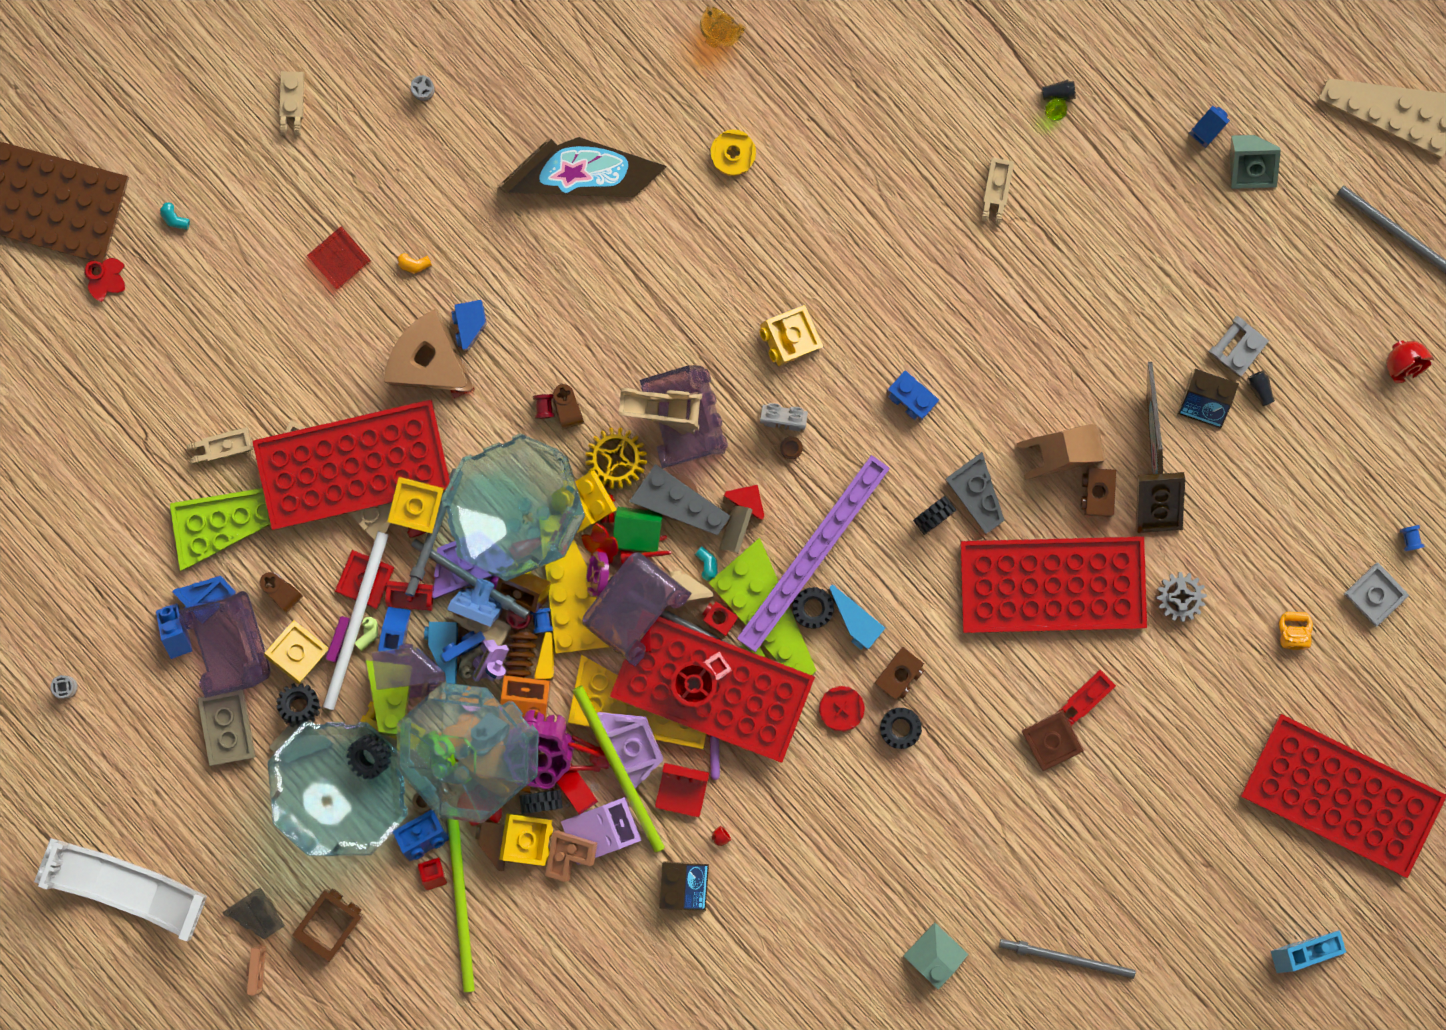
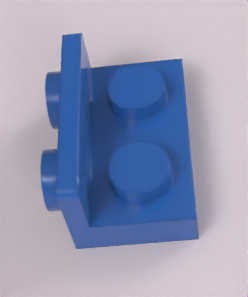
(912, 396)
(420, 836)

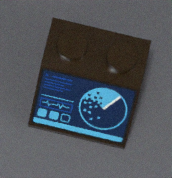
(1207, 398)
(684, 886)

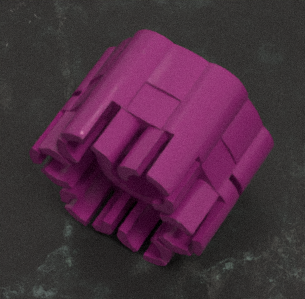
(554, 743)

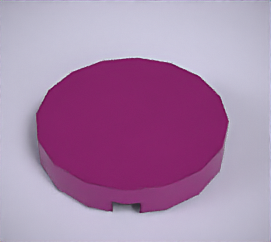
(597, 573)

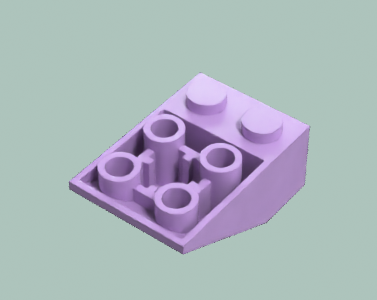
(607, 825)

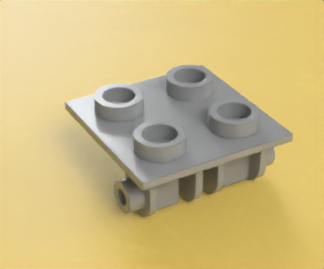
(774, 413)

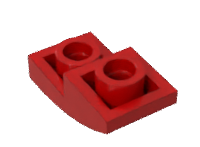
(576, 791)

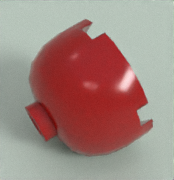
(1408, 359)
(693, 683)

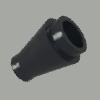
(1062, 90)
(1261, 387)

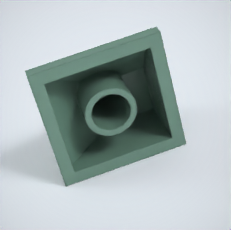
(1253, 162)
(936, 955)

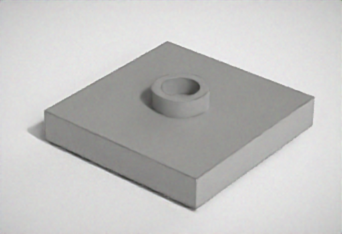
(1376, 594)

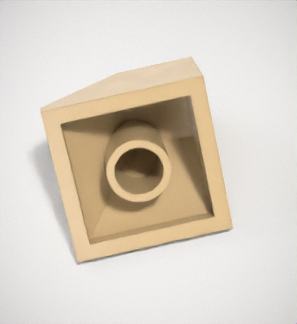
(698, 591)

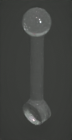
(593, 787)

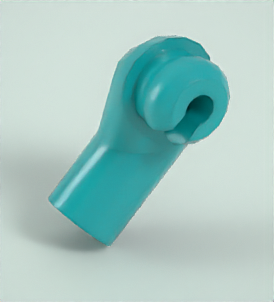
(171, 219)
(710, 564)

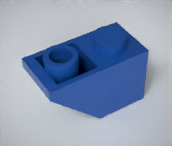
(1209, 126)
(470, 321)
(394, 629)
(172, 632)

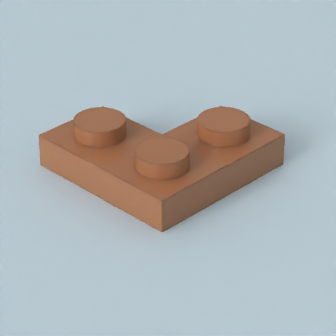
(566, 849)

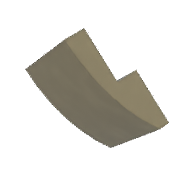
(735, 529)

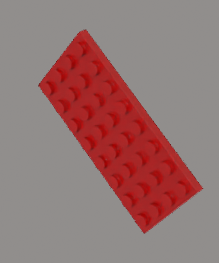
(349, 463)
(1053, 584)
(752, 704)
(1343, 795)

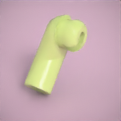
(370, 633)

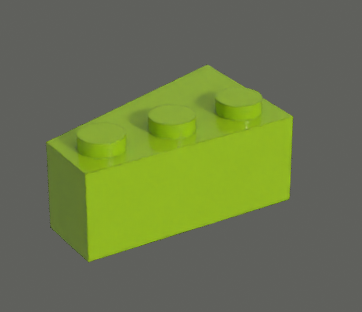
(389, 704)

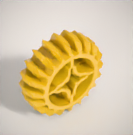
(607, 476)

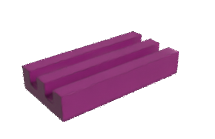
(338, 638)

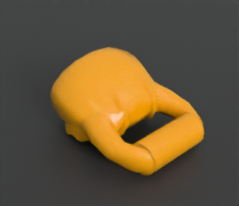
(1296, 637)

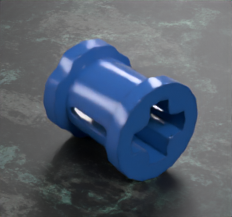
(1412, 538)
(541, 620)

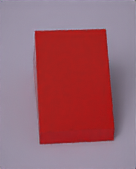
(749, 498)

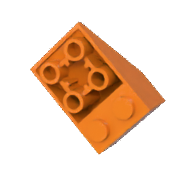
(526, 694)

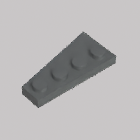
(674, 499)

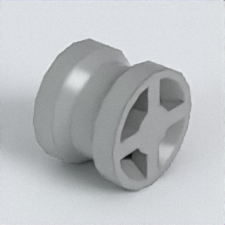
(418, 86)

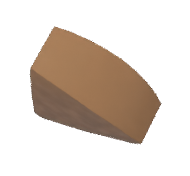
(427, 358)
(1066, 450)

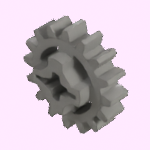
(1181, 586)

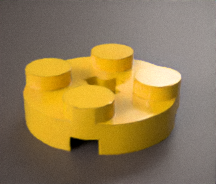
(724, 143)

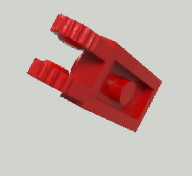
(1088, 695)

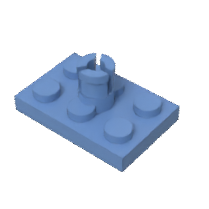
(476, 603)

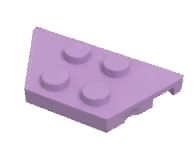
(633, 744)

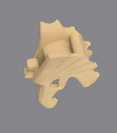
(646, 406)

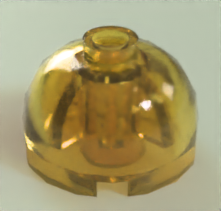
(720, 28)

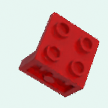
(682, 790)

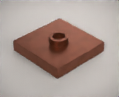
(1052, 740)

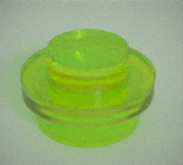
(1056, 109)

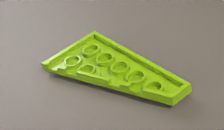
(215, 523)
(744, 589)

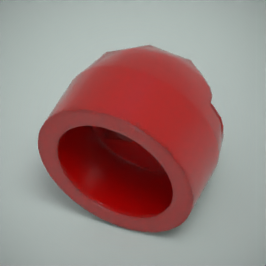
(720, 836)

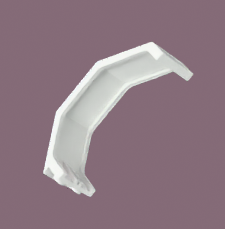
(121, 886)

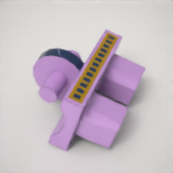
(490, 663)

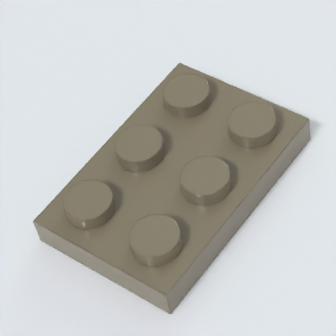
(226, 727)

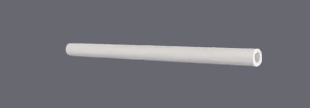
(355, 620)

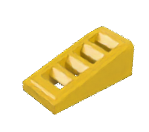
(545, 663)

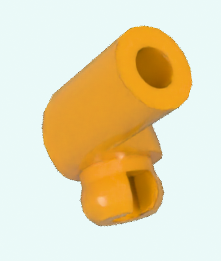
(412, 265)

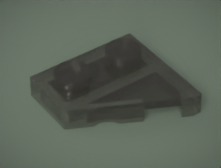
(256, 913)

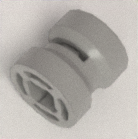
(68, 688)

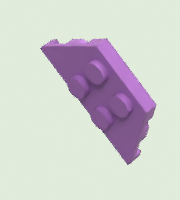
(446, 581)

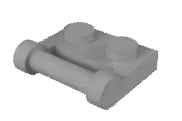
(1245, 350)

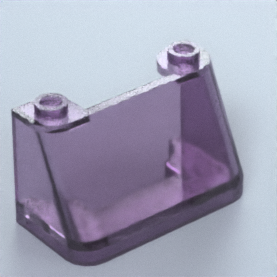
(632, 605)
(228, 643)

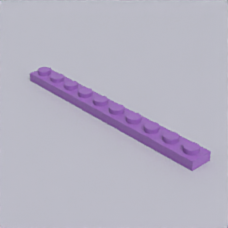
(813, 553)

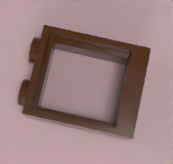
(315, 944)

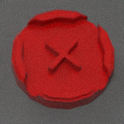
(841, 708)

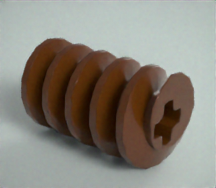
(520, 653)

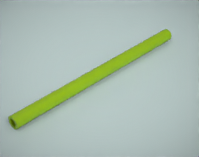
(618, 768)
(461, 905)

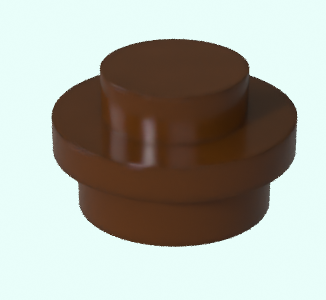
(791, 447)

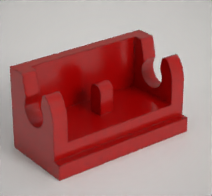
(397, 598)

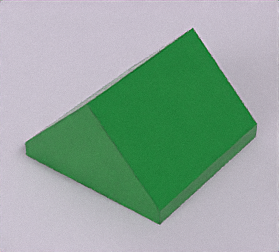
(637, 529)

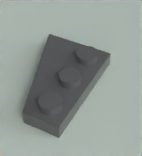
(976, 492)

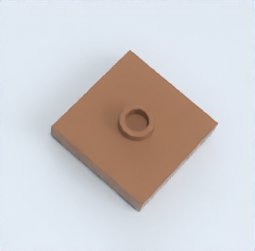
(255, 970)

